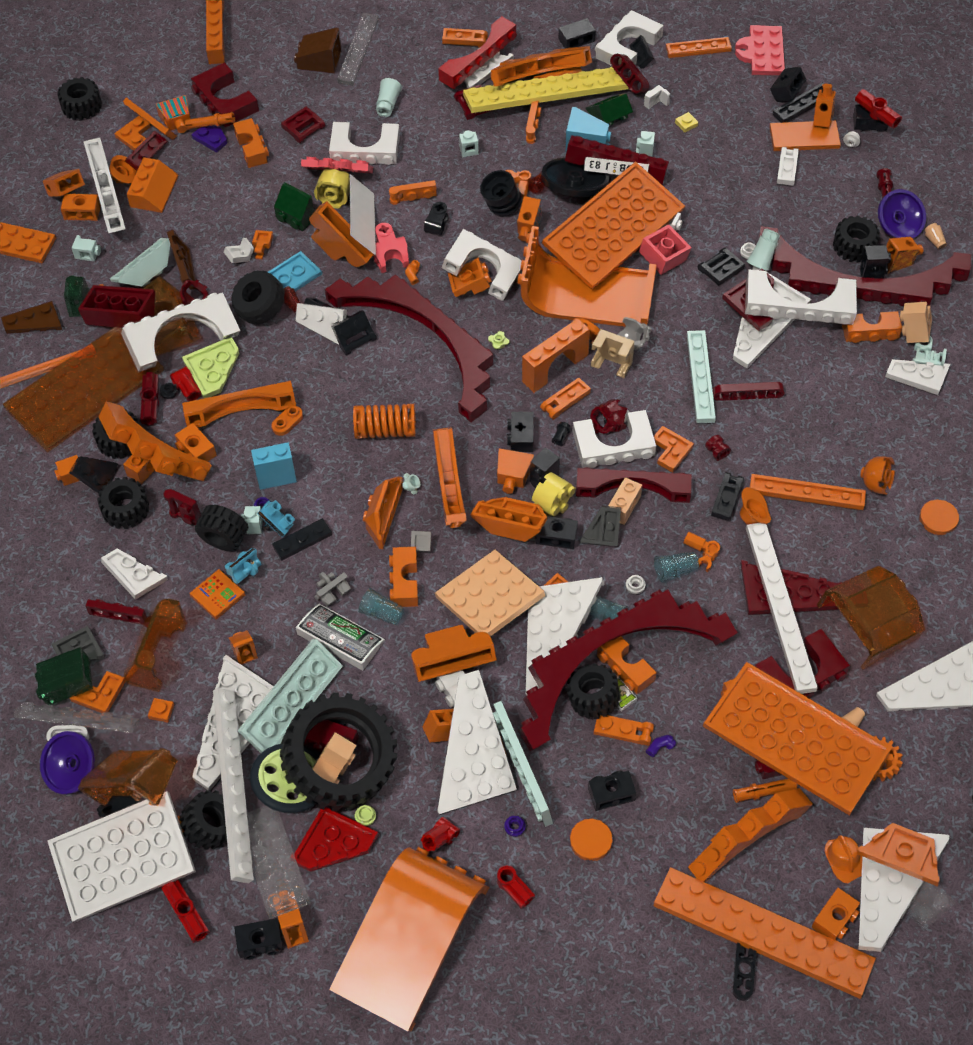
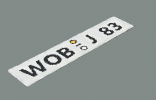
(608, 166)

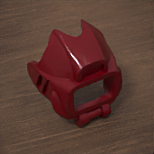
(185, 297)
(614, 415)

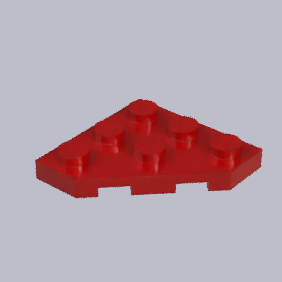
(333, 840)

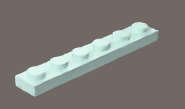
(701, 377)

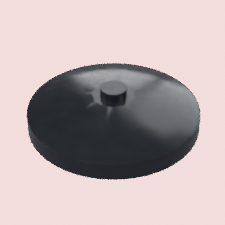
(571, 179)

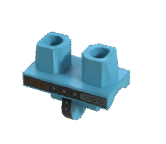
(275, 519)
(245, 564)

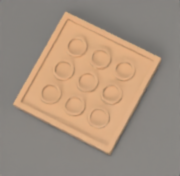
(490, 594)

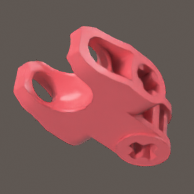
(389, 247)

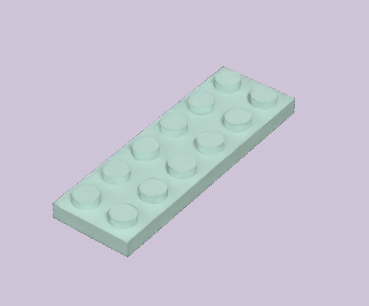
(297, 686)
(520, 762)

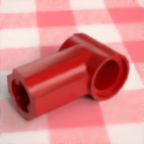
(186, 384)
(441, 833)
(515, 888)

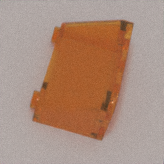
(176, 333)
(162, 621)
(130, 774)

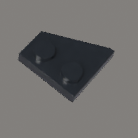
(93, 472)

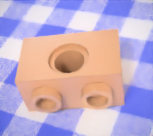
(626, 498)

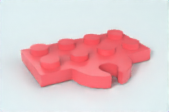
(762, 50)
(342, 165)

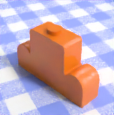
(335, 238)
(451, 651)

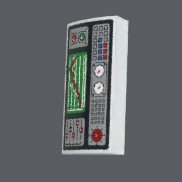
(340, 636)

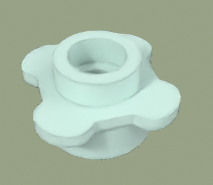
(411, 483)

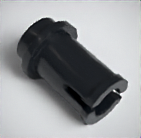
(562, 430)

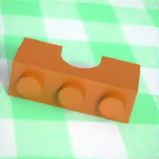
(248, 133)
(888, 328)
(403, 562)
(636, 675)

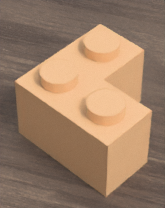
(917, 322)
(334, 758)

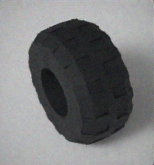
(255, 308)

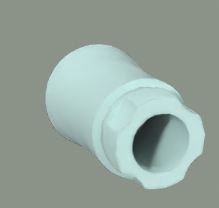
(387, 96)
(764, 250)

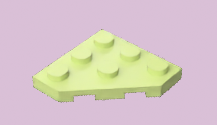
(212, 366)

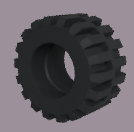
(79, 98)
(855, 228)
(109, 446)
(127, 514)
(221, 527)
(597, 703)
(195, 825)

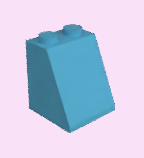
(587, 127)
(274, 465)

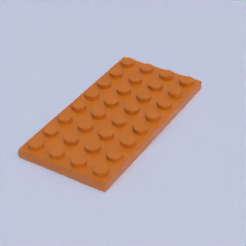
(613, 225)
(797, 738)

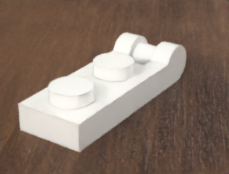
(787, 166)

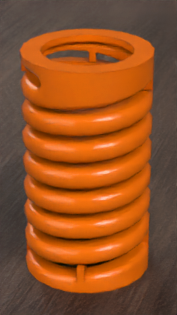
(373, 425)

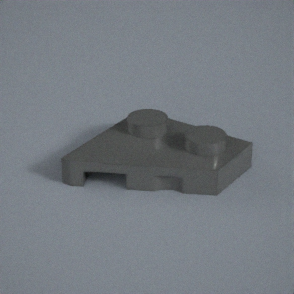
(604, 527)
(81, 638)

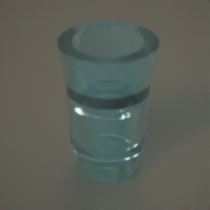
(675, 565)
(380, 607)
(605, 608)

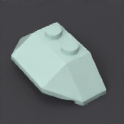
(146, 265)

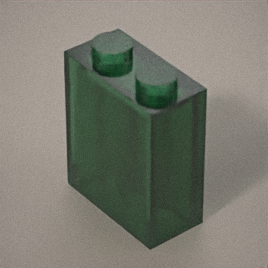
(63, 676)

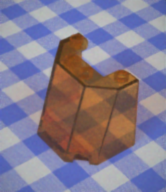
(878, 611)

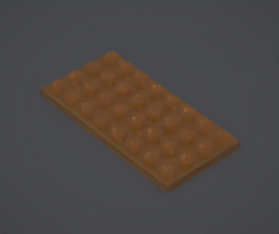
(77, 390)

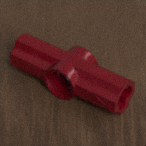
(149, 398)

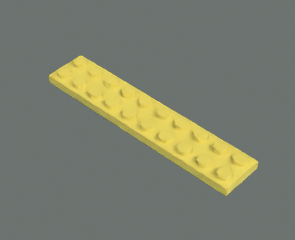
(543, 89)

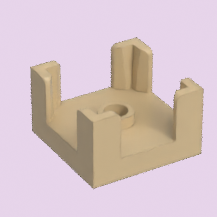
(615, 349)

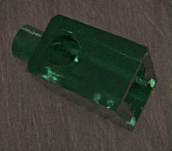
(75, 289)

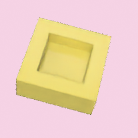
(686, 122)

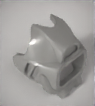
(634, 330)

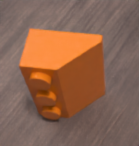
(151, 186)

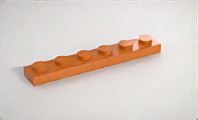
(808, 491)

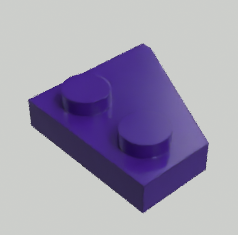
(210, 137)

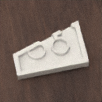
(320, 318)
(922, 376)
(131, 574)

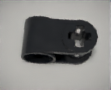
(436, 219)

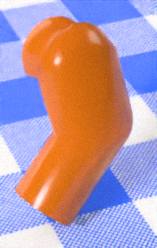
(411, 272)

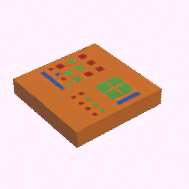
(217, 594)

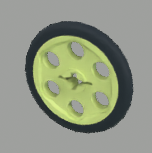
(261, 780)

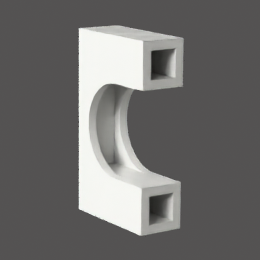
(630, 26)
(382, 152)
(470, 246)
(595, 453)

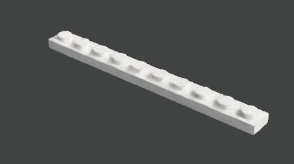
(781, 609)
(233, 786)

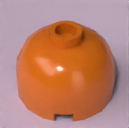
(878, 471)

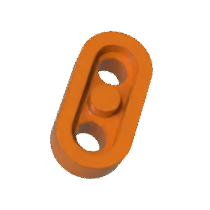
(288, 420)

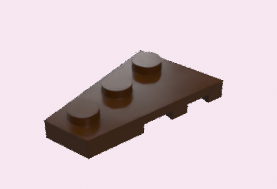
(183, 257)
(34, 318)

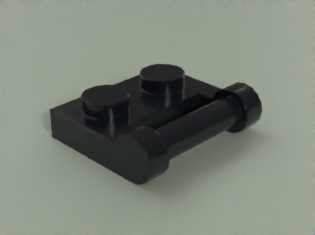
(725, 269)
(350, 327)

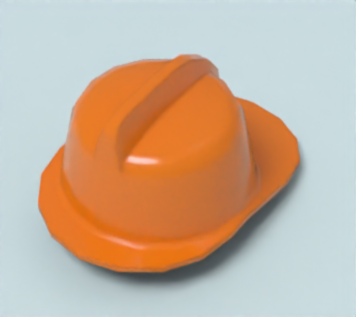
(120, 170)
(754, 507)
(844, 858)

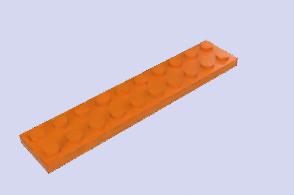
(765, 932)

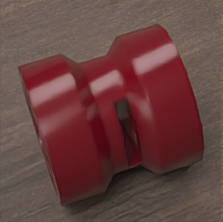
(717, 447)

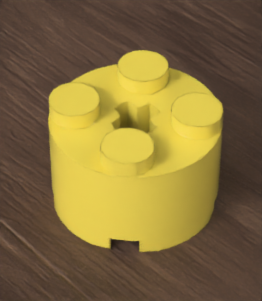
(333, 187)
(553, 494)

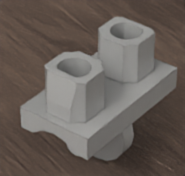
(325, 593)

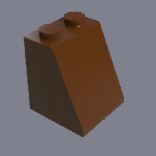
(319, 51)

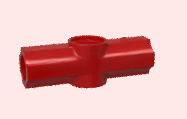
(878, 108)
(191, 920)

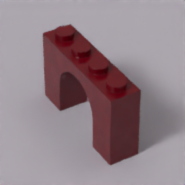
(215, 79)
(828, 659)

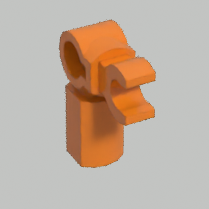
(522, 179)
(711, 548)

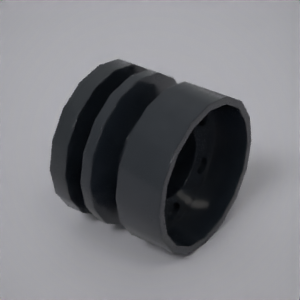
(501, 193)

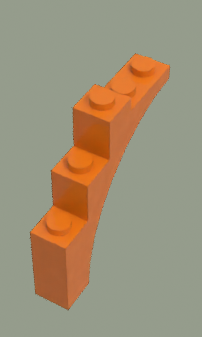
(539, 63)
(142, 444)
(448, 477)
(753, 825)

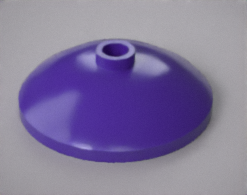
(907, 209)
(59, 759)

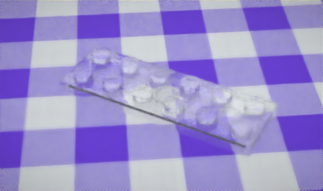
(275, 863)

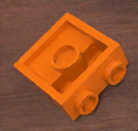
(472, 277)

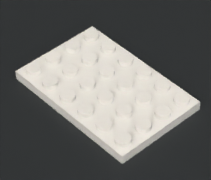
(120, 857)

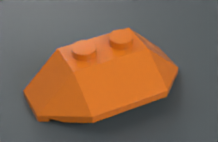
(382, 509)
(510, 518)

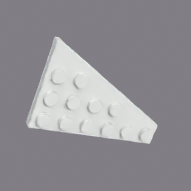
(753, 343)
(558, 618)
(936, 686)
(249, 693)
(475, 754)
(886, 895)

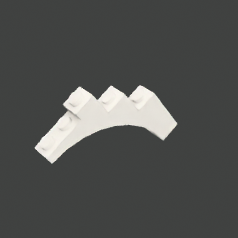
(104, 185)

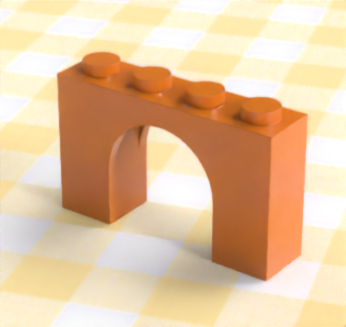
(570, 340)

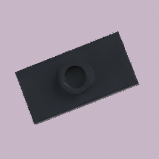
(643, 52)

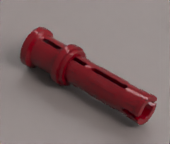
(884, 180)

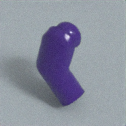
(657, 743)

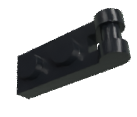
(727, 496)

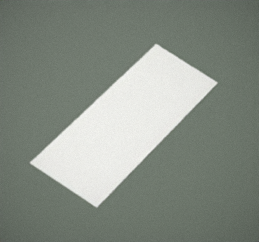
(362, 214)

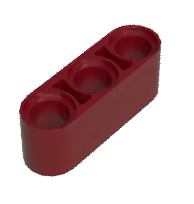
(636, 76)

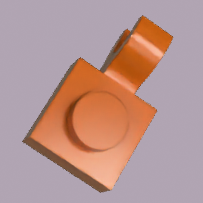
(260, 241)

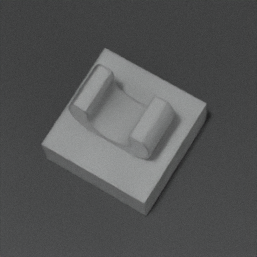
(421, 540)

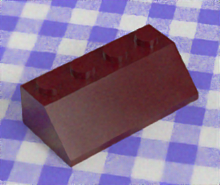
(117, 305)

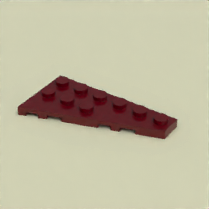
(802, 590)

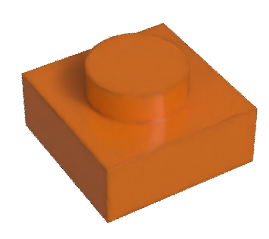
(161, 710)

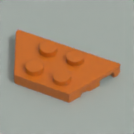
(904, 852)

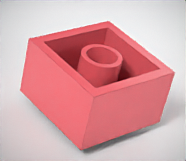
(665, 249)

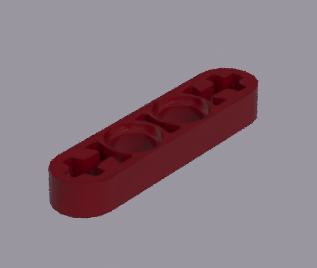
(765, 391)

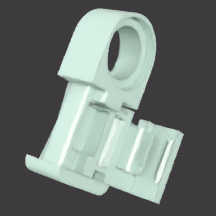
(928, 355)

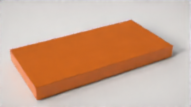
(804, 136)

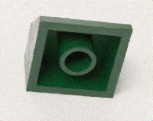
(611, 109)
(294, 207)

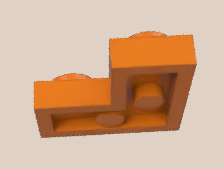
(131, 132)
(675, 448)
(103, 696)

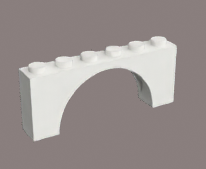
(765, 301)
(210, 311)

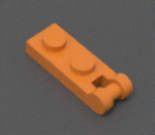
(464, 37)
(533, 122)
(412, 192)
(565, 398)
(624, 729)

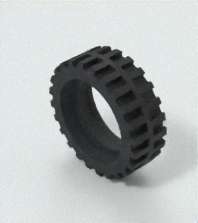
(360, 716)

